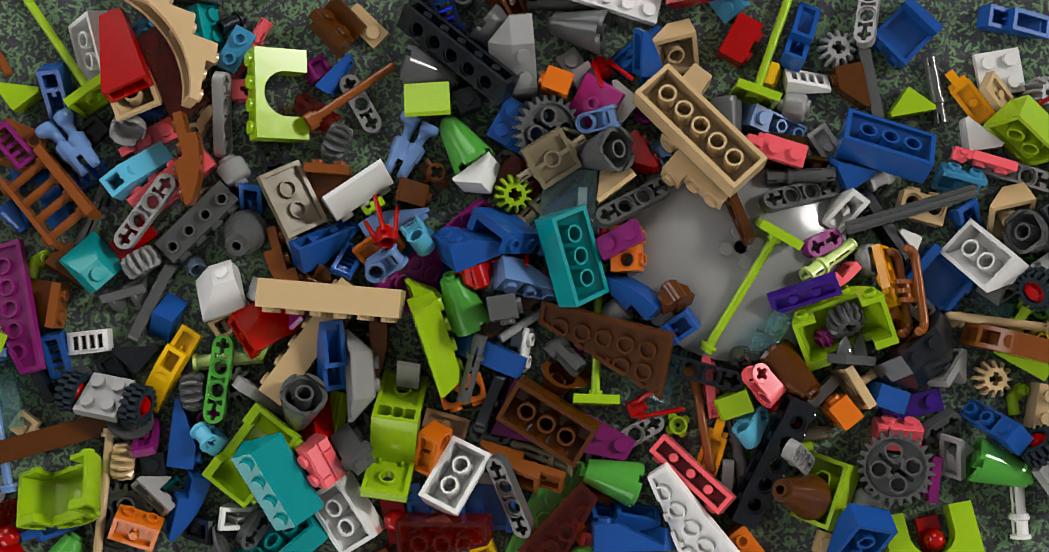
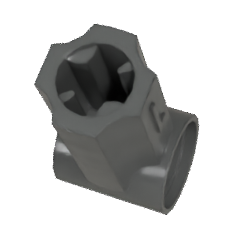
(563, 352)

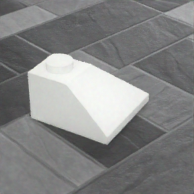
(220, 291)

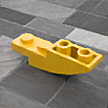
(171, 363)

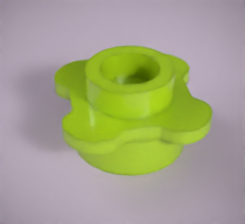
(682, 420)

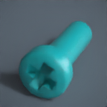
(178, 478)

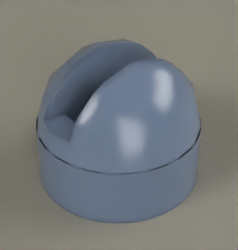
(200, 266)

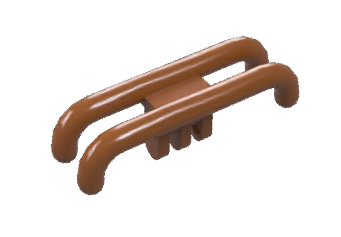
(910, 291)

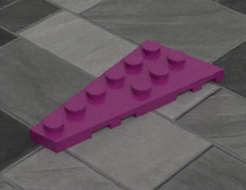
(18, 309)

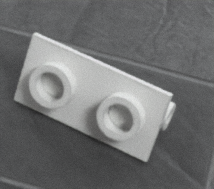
(524, 341)

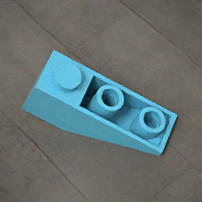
(135, 171)

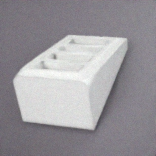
(805, 82)
(107, 341)

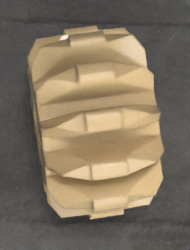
(988, 370)
(122, 463)

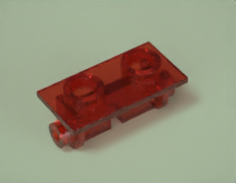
(309, 103)

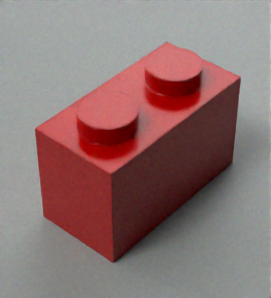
(740, 39)

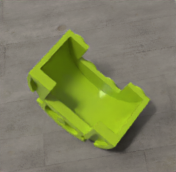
(812, 317)
(222, 470)
(62, 497)

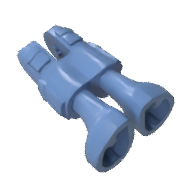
(75, 146)
(409, 152)

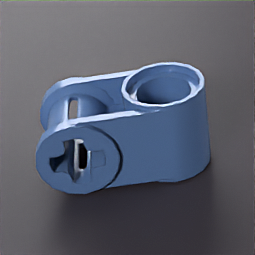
(601, 119)
(388, 261)

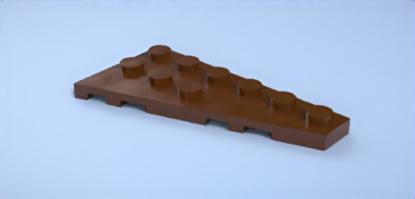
(620, 344)

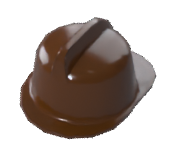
(559, 381)

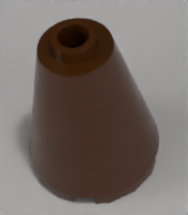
(791, 370)
(803, 495)

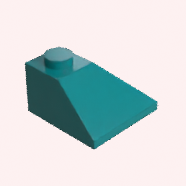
(91, 262)

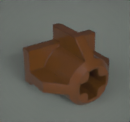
(435, 174)
(320, 274)
(674, 296)

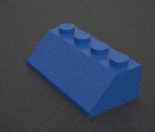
(886, 146)

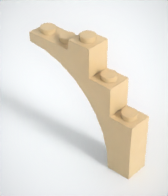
(192, 52)
(679, 167)

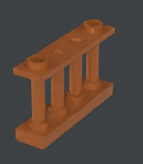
(71, 193)

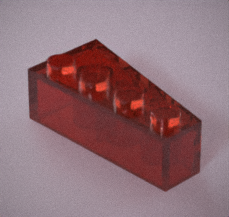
(167, 73)
(563, 523)
(442, 532)

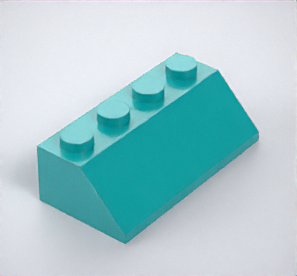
(572, 256)
(277, 481)
(302, 538)

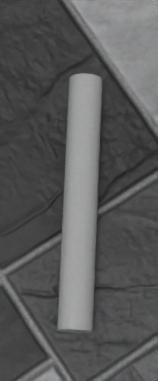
(514, 329)

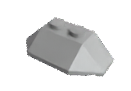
(515, 48)
(360, 374)

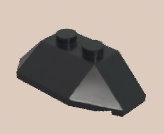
(918, 357)

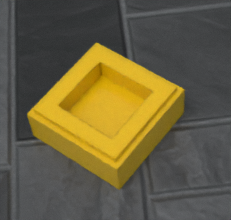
(773, 76)

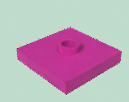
(591, 97)

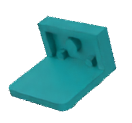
(206, 22)

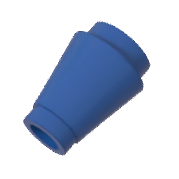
(14, 216)

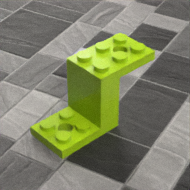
(394, 439)

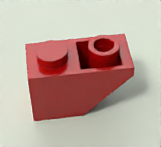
(644, 160)

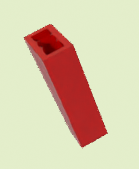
(121, 58)

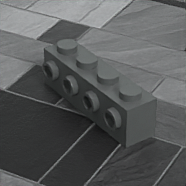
(198, 223)
(504, 308)

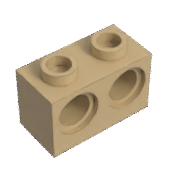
(924, 218)

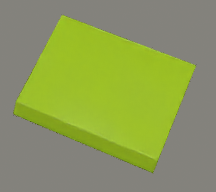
(427, 99)

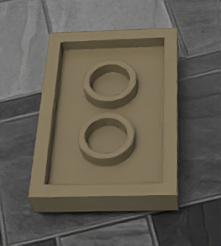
(292, 199)

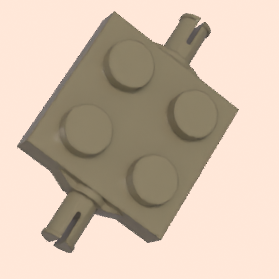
(551, 158)

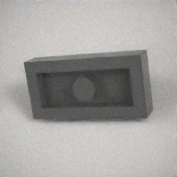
(117, 294)
(852, 355)

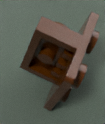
(337, 26)

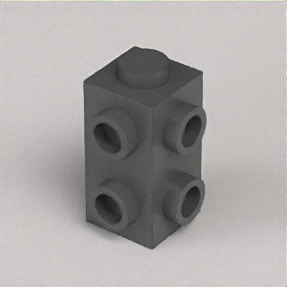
(352, 448)

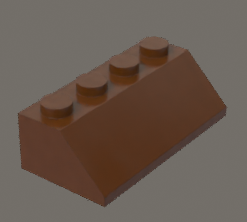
(548, 421)

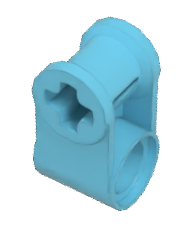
(418, 236)
(751, 427)
(210, 438)

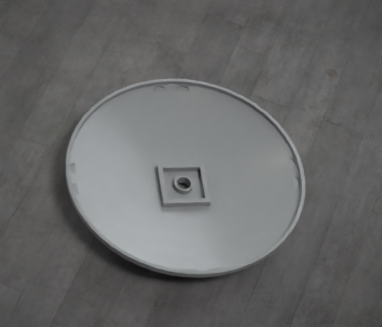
(697, 249)

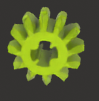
(518, 200)

